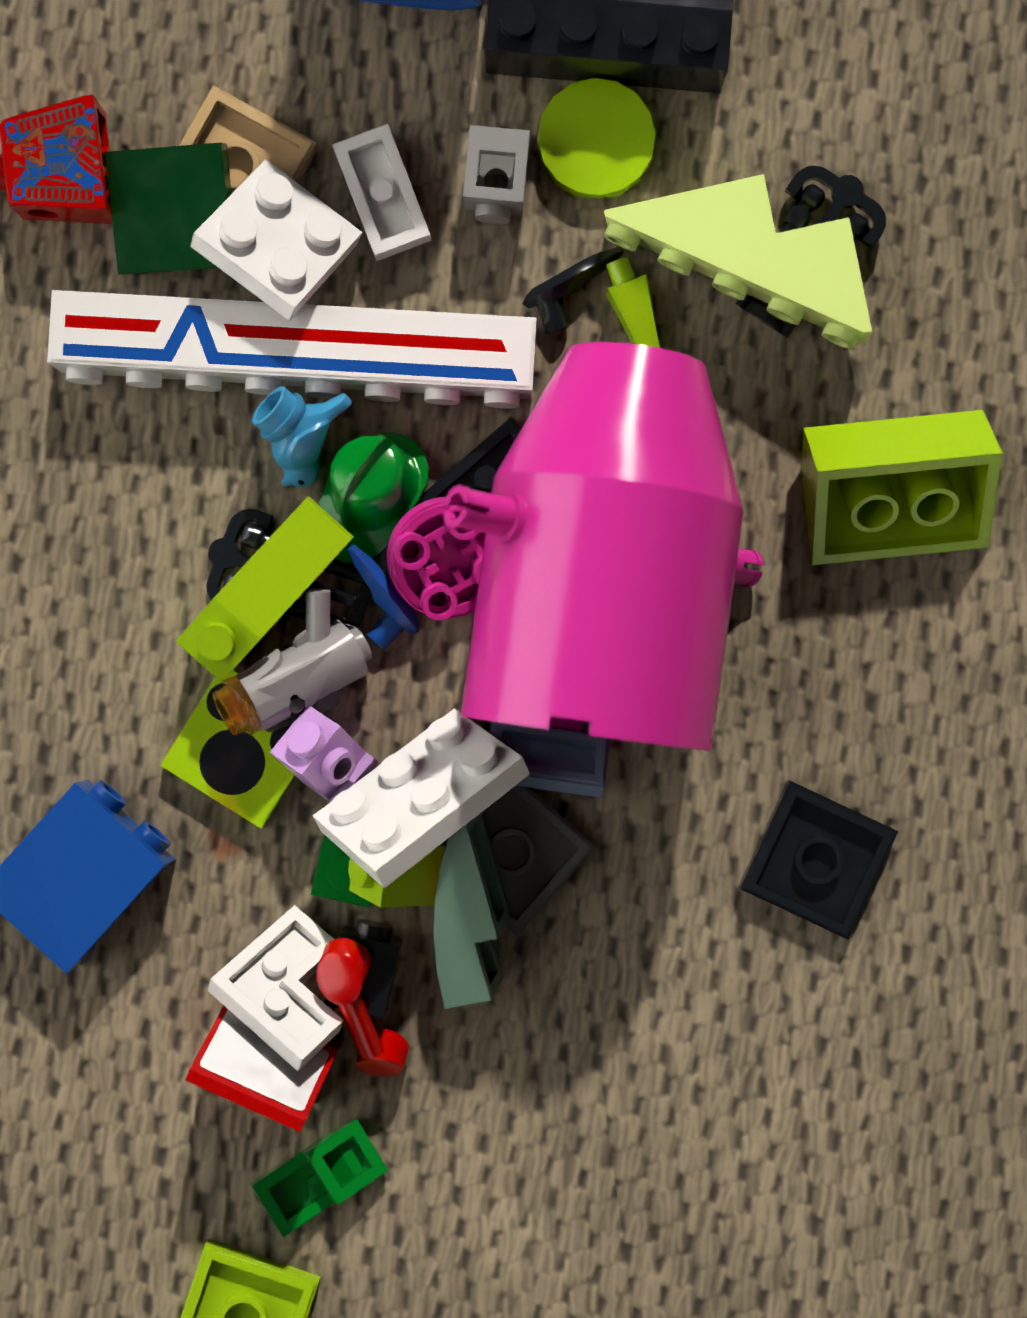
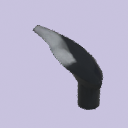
(567, 282)

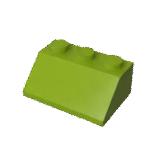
(899, 486)

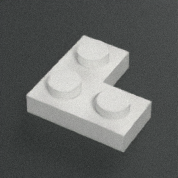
(268, 991)

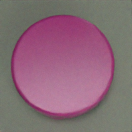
(433, 563)

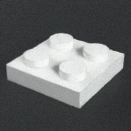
(276, 239)

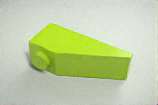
(264, 589)

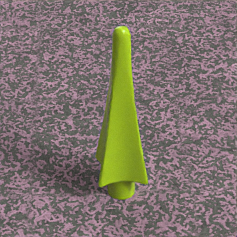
(632, 303)

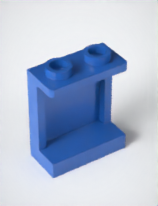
(79, 872)

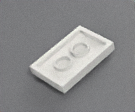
(420, 796)

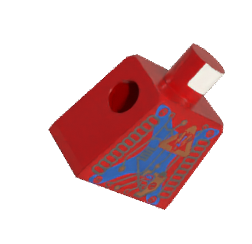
(57, 162)

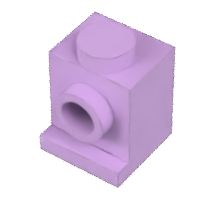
(322, 754)

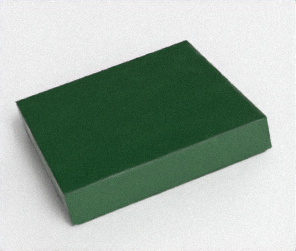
(161, 201)

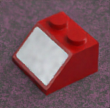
(253, 1075)

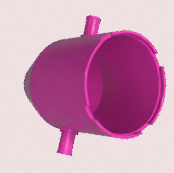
(609, 554)

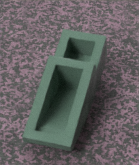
(468, 918)

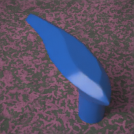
(399, 613)

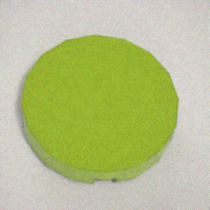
(596, 138)

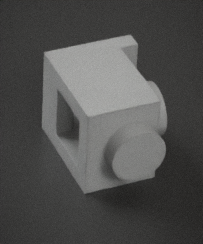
(490, 153)

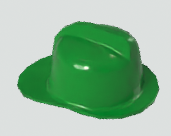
(373, 487)

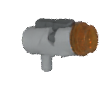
(301, 676)

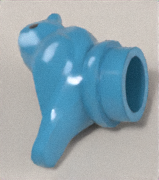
(297, 432)

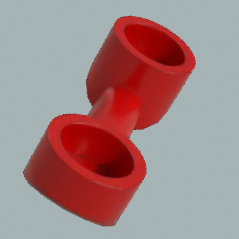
(340, 979)

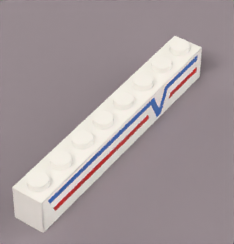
(316, 349)

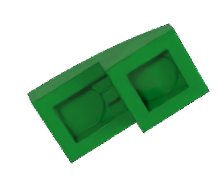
(319, 1177)

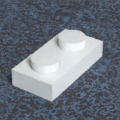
(382, 192)

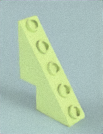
(733, 239)

